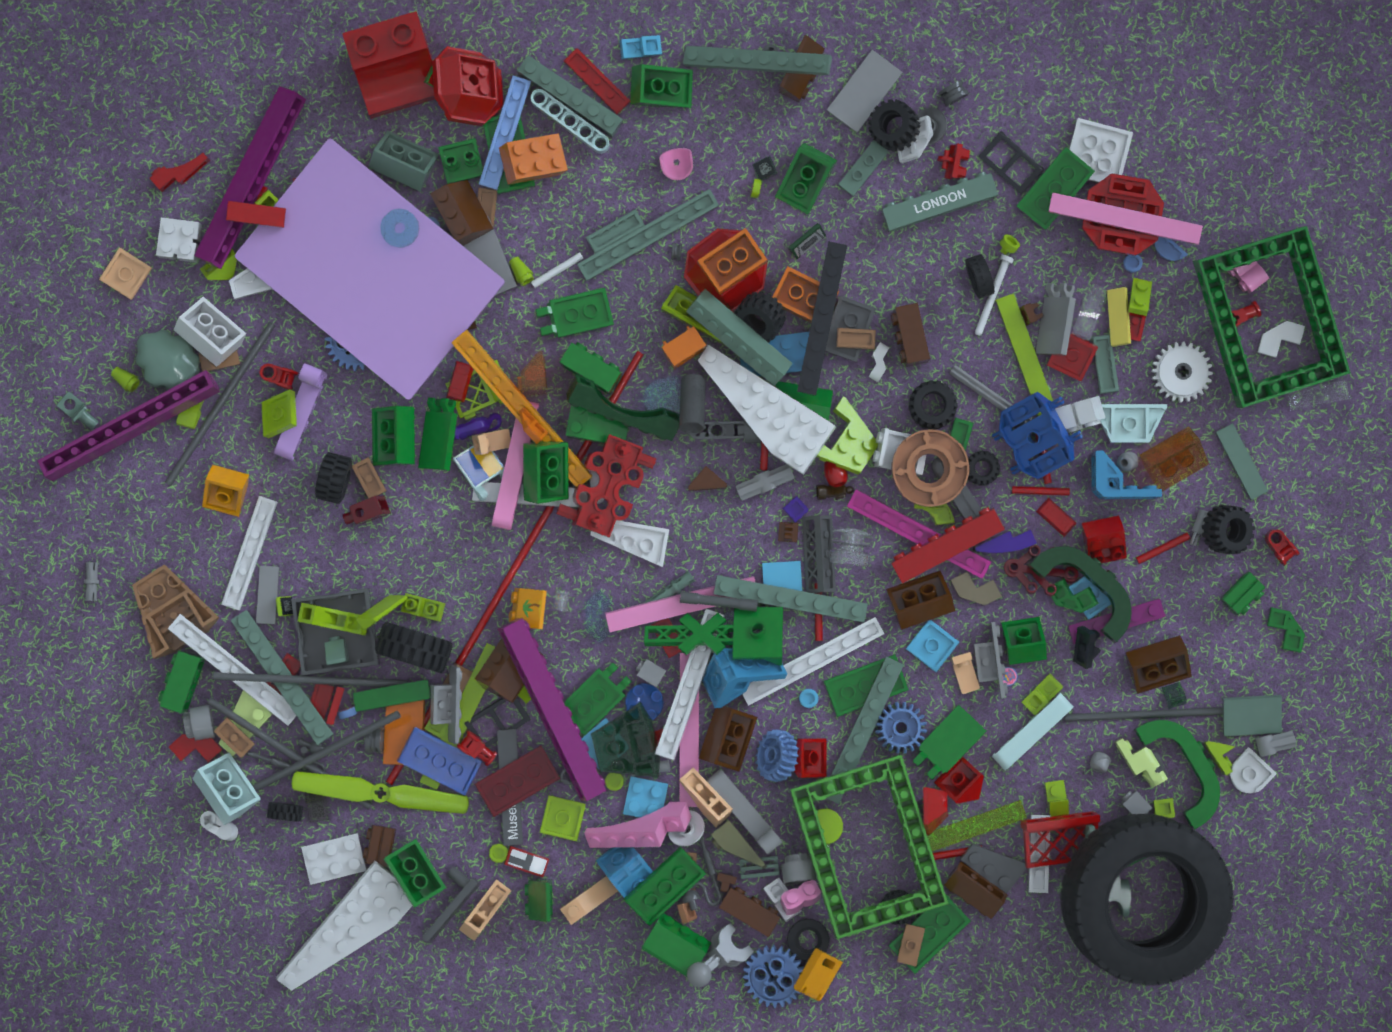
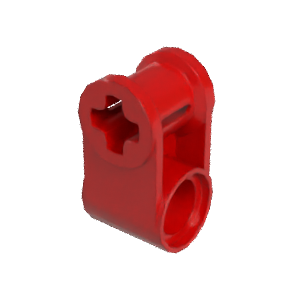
(280, 376)
(1281, 547)

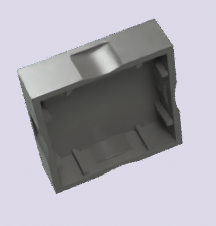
(313, 637)

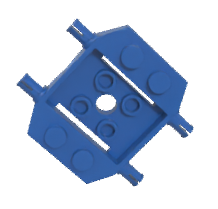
(1049, 432)

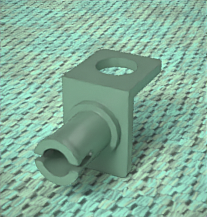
(78, 412)

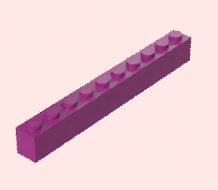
(251, 174)
(128, 425)
(551, 709)

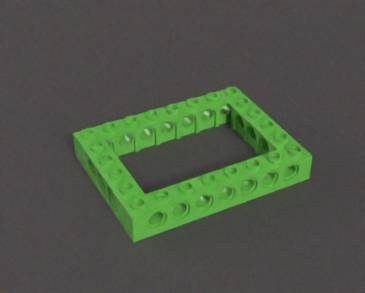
(932, 891)

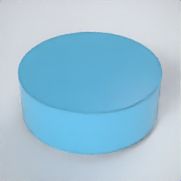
(808, 698)

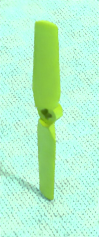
(359, 790)

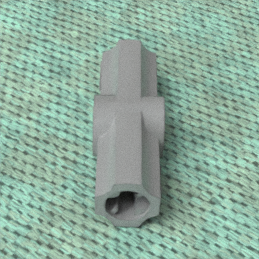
(764, 482)

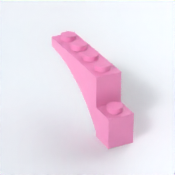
(644, 831)

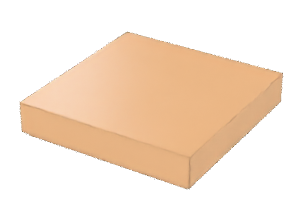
(125, 273)

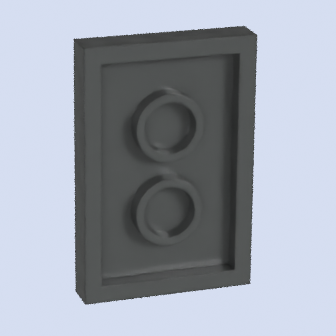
(848, 315)

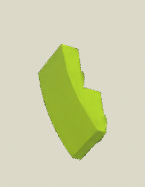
(190, 417)
(423, 607)

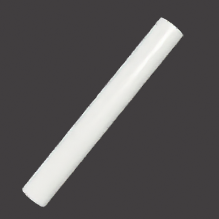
(556, 270)

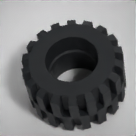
(884, 115)
(767, 309)
(944, 392)
(333, 478)
(1240, 532)

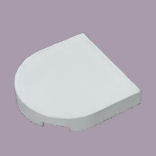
(1250, 772)

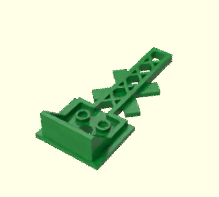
(746, 644)

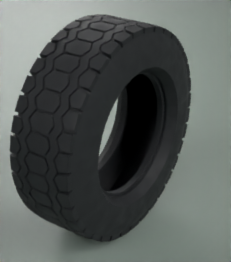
(1203, 912)

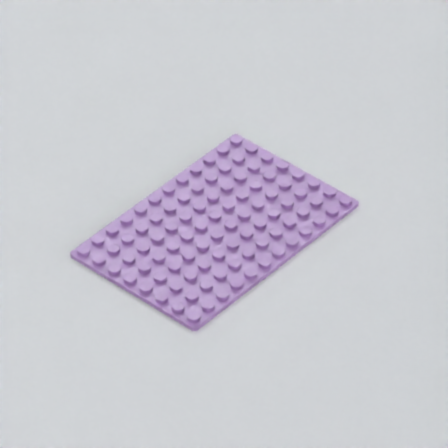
(374, 299)

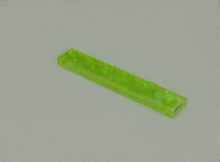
(976, 825)

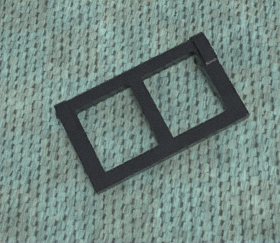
(1039, 169)
(526, 718)

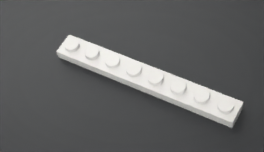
(816, 659)
(228, 664)
(685, 697)

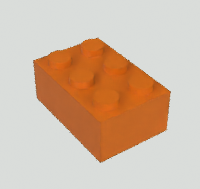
(533, 158)
(732, 261)
(797, 293)

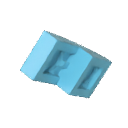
(640, 47)

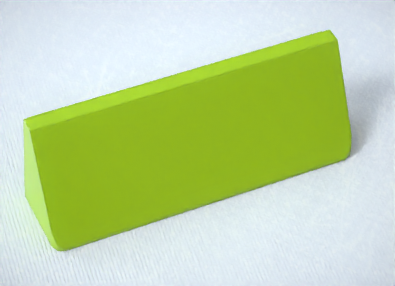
(380, 610)

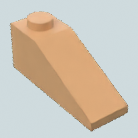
(706, 798)
(588, 900)
(485, 910)

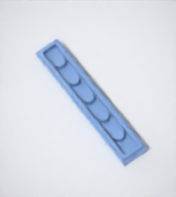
(504, 131)

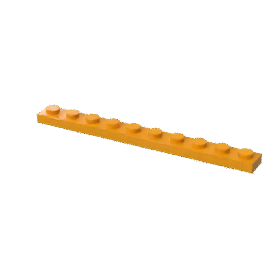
(512, 397)

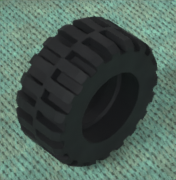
(413, 647)

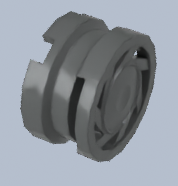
(953, 93)
(375, 741)

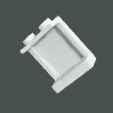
(887, 445)

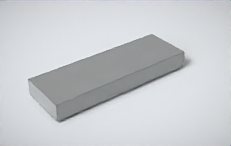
(267, 595)

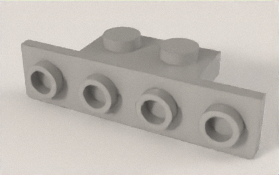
(988, 661)
(446, 704)

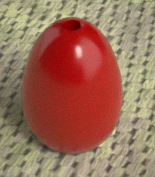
(834, 475)

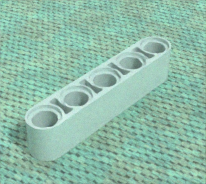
(565, 113)
(1033, 731)

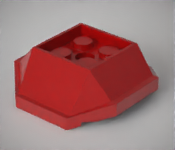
(467, 85)
(1126, 193)
(698, 280)

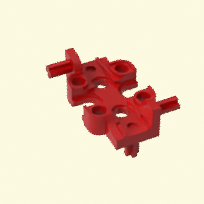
(588, 514)

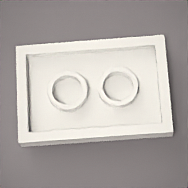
(334, 858)

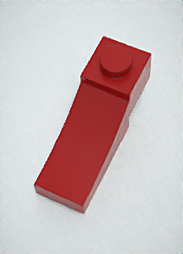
(164, 176)

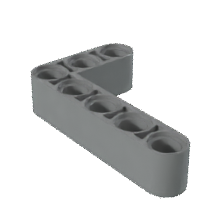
(745, 811)

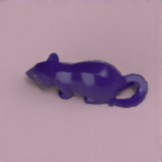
(477, 426)

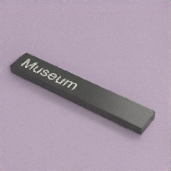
(511, 817)

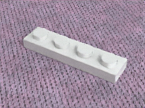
(1038, 876)

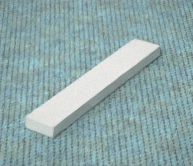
(493, 491)
(249, 553)

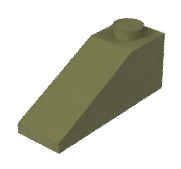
(733, 842)

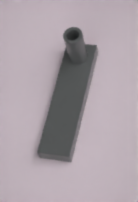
(468, 888)

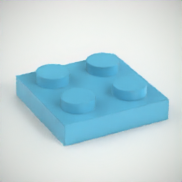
(644, 797)

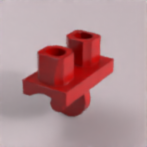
(951, 161)

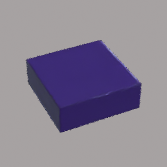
(795, 509)

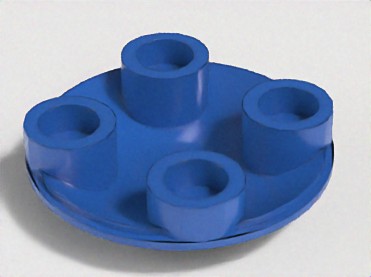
(649, 697)

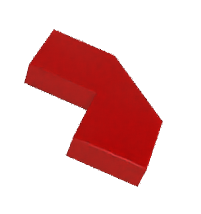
(184, 746)

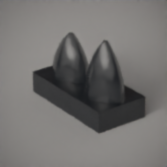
(1084, 646)

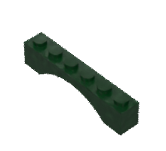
(659, 421)

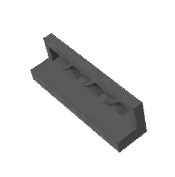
(825, 570)

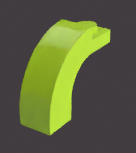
(330, 618)

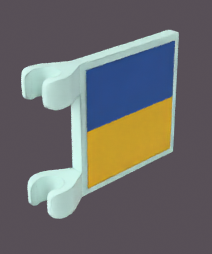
(479, 469)

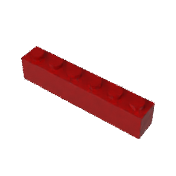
(948, 544)

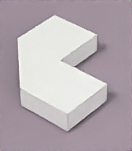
(917, 147)
(1271, 339)

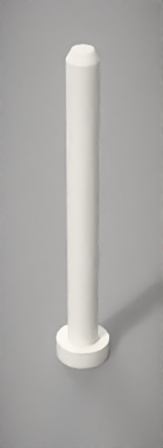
(991, 298)

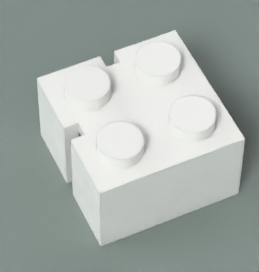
(177, 238)
(1080, 413)

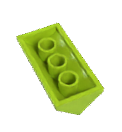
(677, 305)

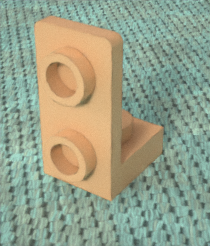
(491, 441)
(965, 673)

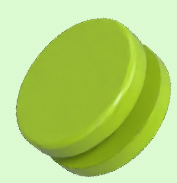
(831, 824)

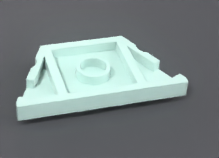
(1131, 422)

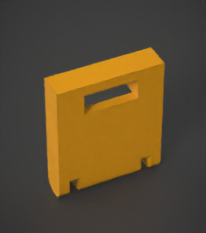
(816, 977)

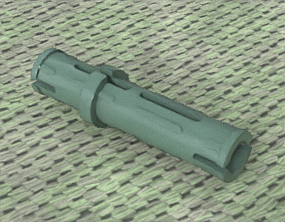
(673, 588)

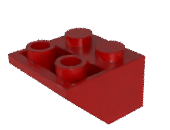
(1105, 539)

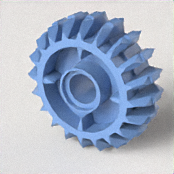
(912, 731)
(777, 755)

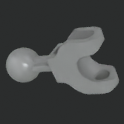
(721, 954)

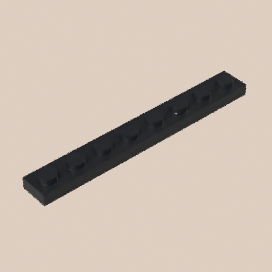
(822, 318)

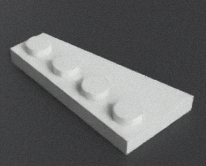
(638, 539)

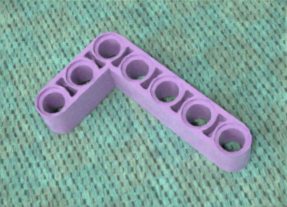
(305, 403)

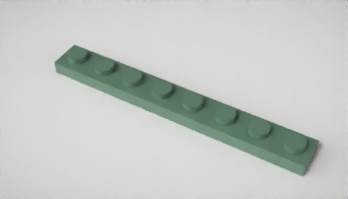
(757, 60)
(648, 235)
(790, 598)
(274, 666)
(867, 719)

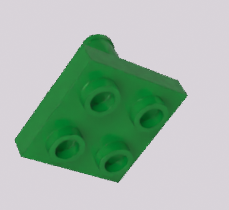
(461, 161)

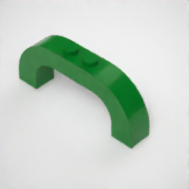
(1202, 766)

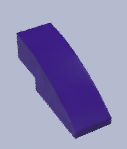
(1006, 543)

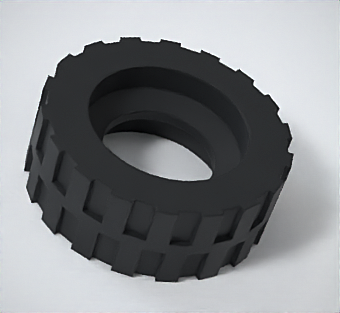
(980, 276)
(801, 926)

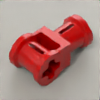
(1246, 313)
(474, 746)

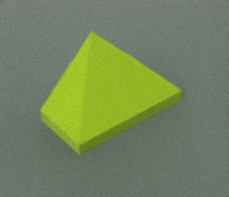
(225, 273)

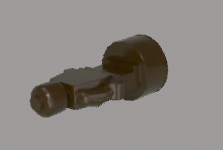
(828, 491)

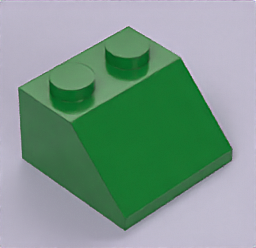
(1024, 641)

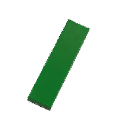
(392, 695)

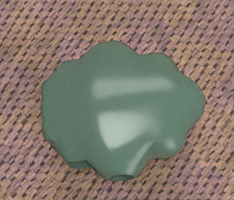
(166, 359)

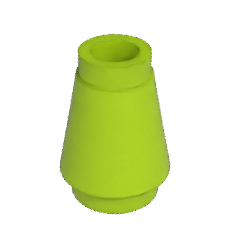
(521, 272)
(126, 380)

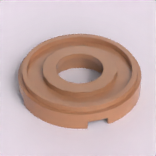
(947, 450)

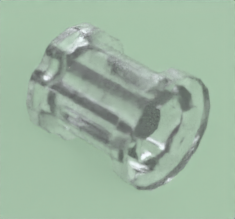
(561, 600)

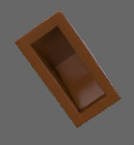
(706, 481)

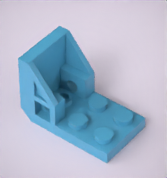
(1105, 471)
(730, 678)
(624, 868)

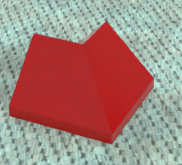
(811, 758)
(961, 782)
(934, 808)

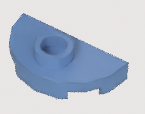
(1169, 249)

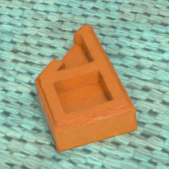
(532, 426)

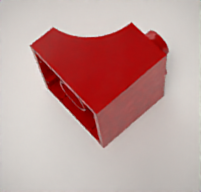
(391, 63)

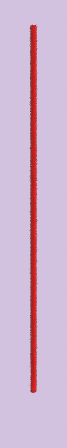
(522, 554)

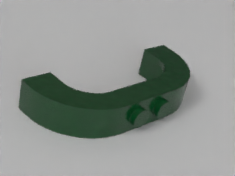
(1102, 579)

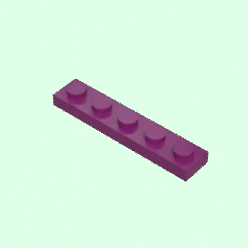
(1140, 614)

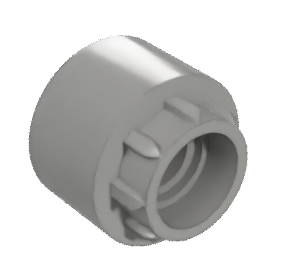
(199, 723)
(797, 869)

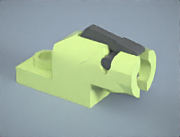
(1143, 761)

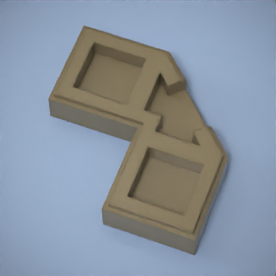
(982, 595)

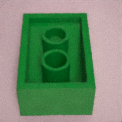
(661, 86)
(805, 178)
(593, 427)
(540, 900)

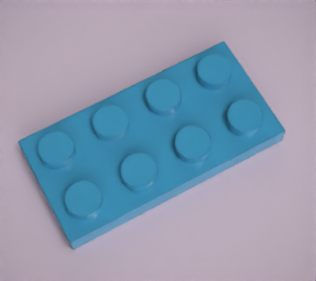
(789, 345)

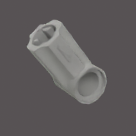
(1272, 743)

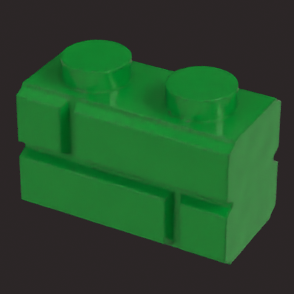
(1243, 593)

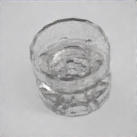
(850, 547)

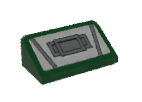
(807, 241)

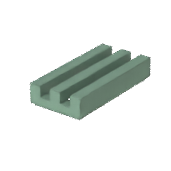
(764, 874)

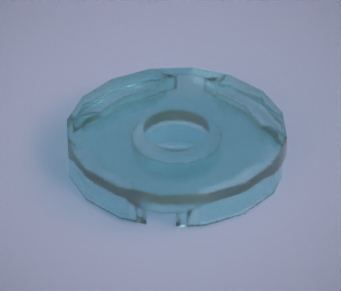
(402, 239)

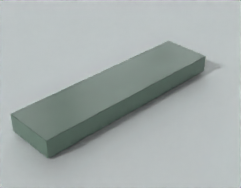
(1241, 461)

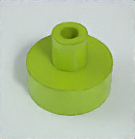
(1009, 244)

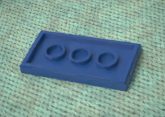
(439, 761)

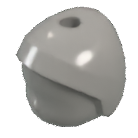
(1127, 461)
(1100, 762)

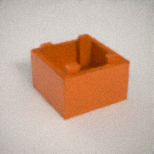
(683, 347)

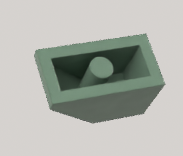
(336, 651)

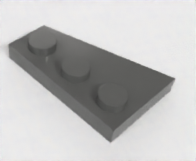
(997, 868)

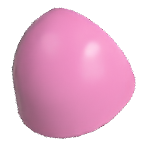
(680, 171)

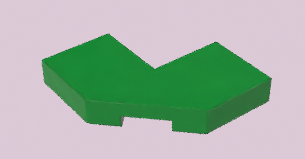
(1079, 602)
(1284, 620)

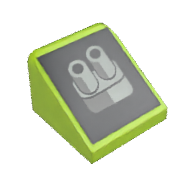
(284, 606)

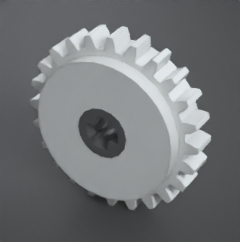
(1191, 362)

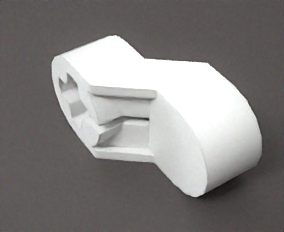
(879, 368)
(210, 822)

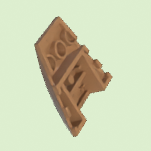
(161, 600)

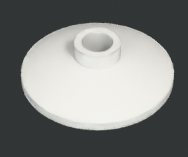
(685, 839)

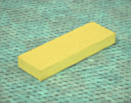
(1119, 317)

